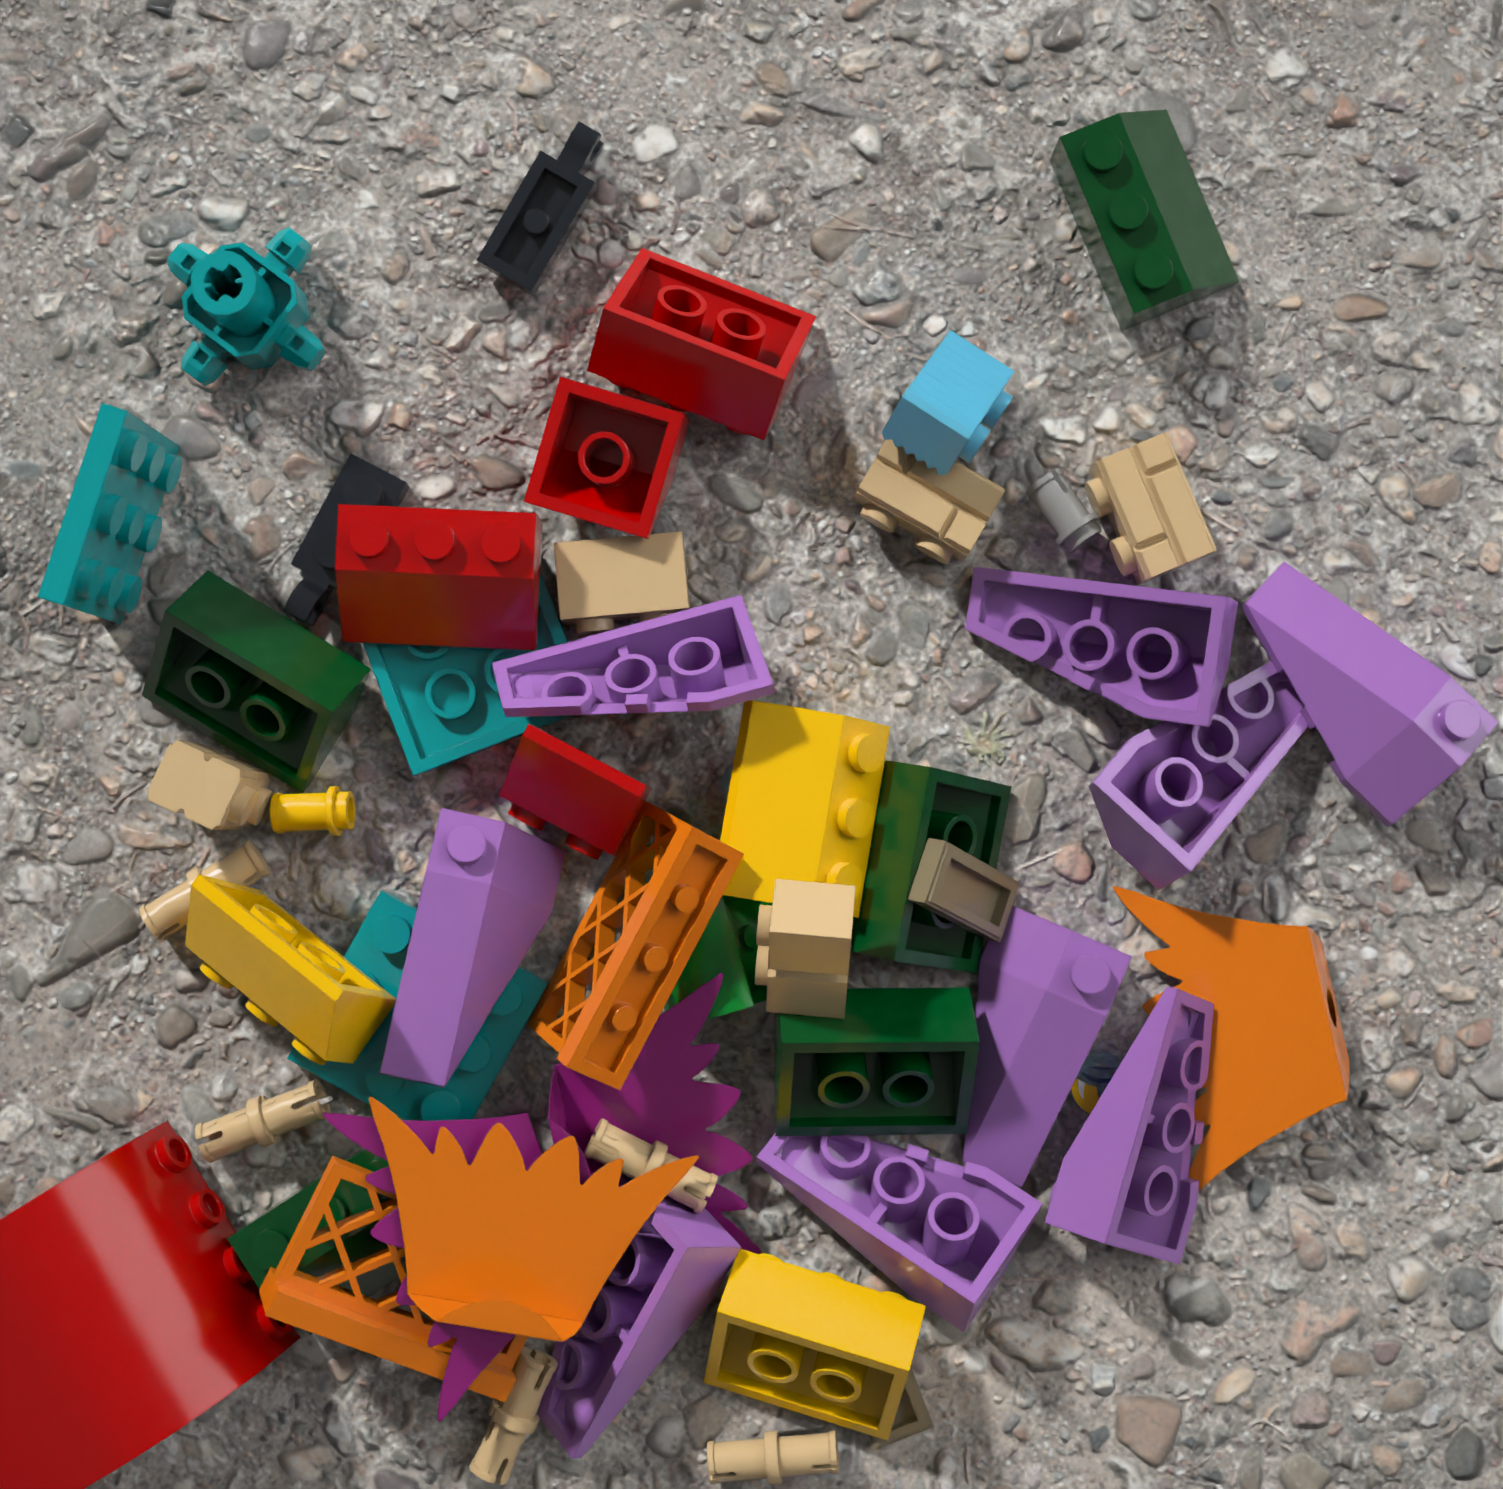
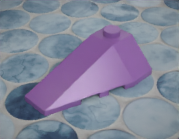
(1377, 704)
(473, 924)
(1132, 1157)
(917, 1218)
(635, 1320)

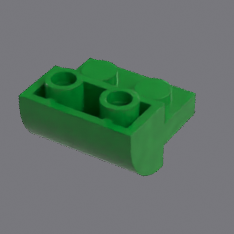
(729, 949)

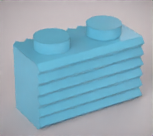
(947, 404)

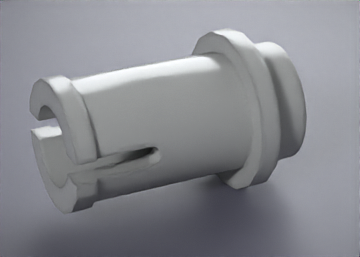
(1064, 511)

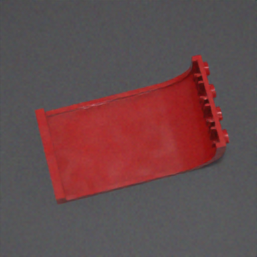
(120, 1315)

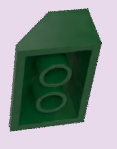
(1141, 215)
(253, 680)
(912, 807)
(887, 1068)
(266, 1237)

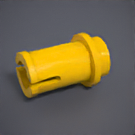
(313, 811)

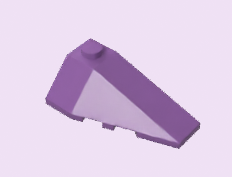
(1128, 643)
(663, 664)
(1185, 783)
(1036, 1021)

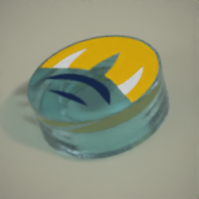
(1093, 1079)

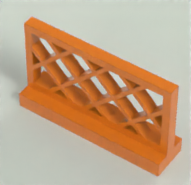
(640, 969)
(350, 1316)

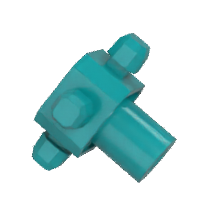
(246, 306)

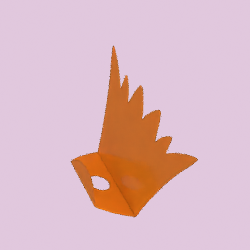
(1273, 1025)
(509, 1242)

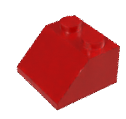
(606, 458)
(572, 792)

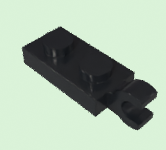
(543, 212)
(356, 485)

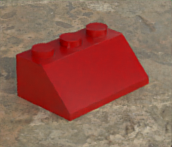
(700, 343)
(438, 576)

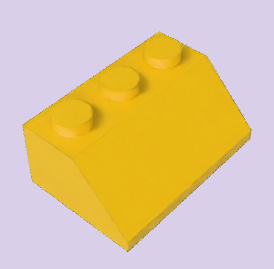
(802, 798)
(284, 970)
(813, 1343)

